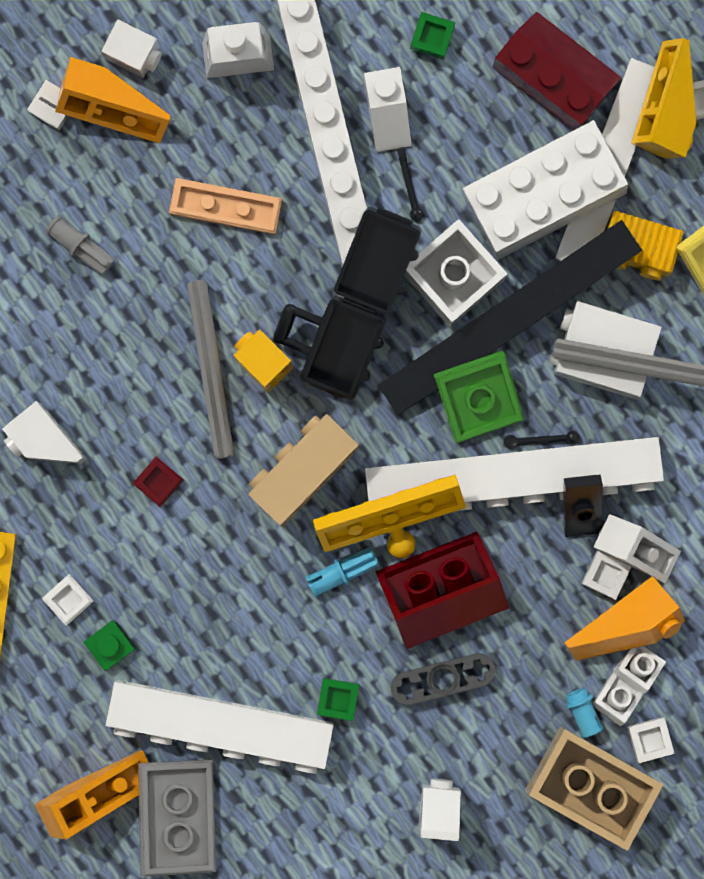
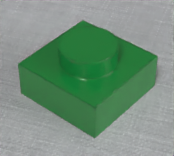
(432, 35)
(109, 645)
(338, 699)

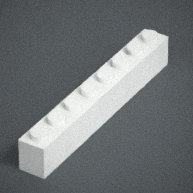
(324, 119)
(529, 472)

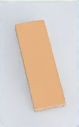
(225, 206)

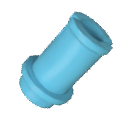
(583, 711)

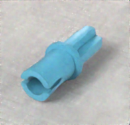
(342, 571)

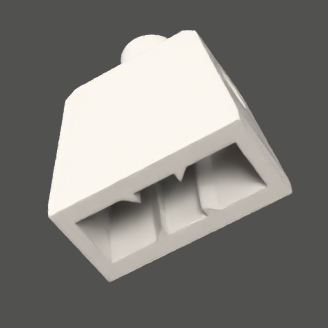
(237, 50)

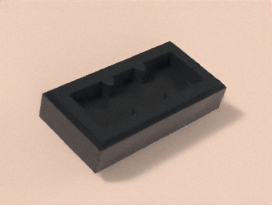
(582, 505)

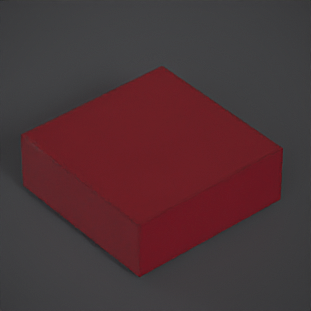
(158, 481)

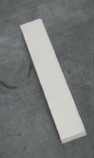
(618, 136)

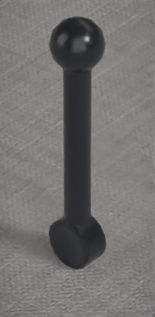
(416, 213)
(512, 441)

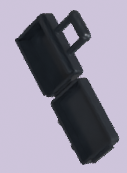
(350, 324)

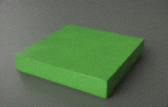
(479, 397)

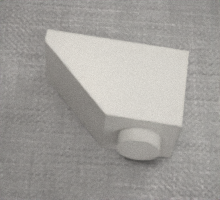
(387, 109)
(40, 437)
(637, 548)
(440, 810)

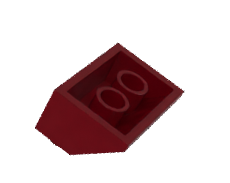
(555, 71)
(442, 589)

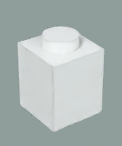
(132, 49)

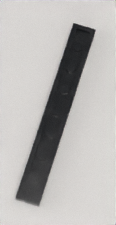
(512, 315)

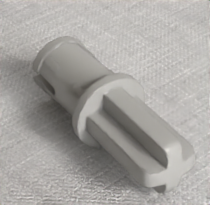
(79, 245)

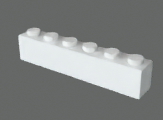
(220, 725)

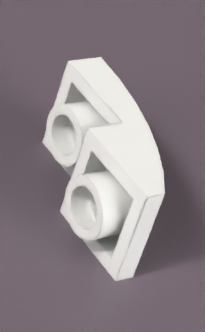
(628, 684)

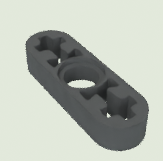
(467, 663)

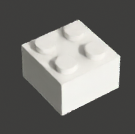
(454, 273)

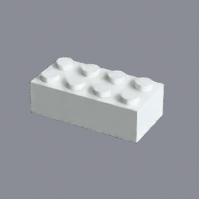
(545, 190)

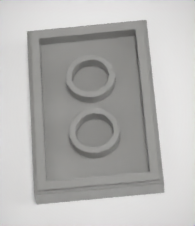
(176, 817)

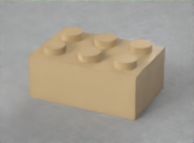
(302, 469)
(593, 788)

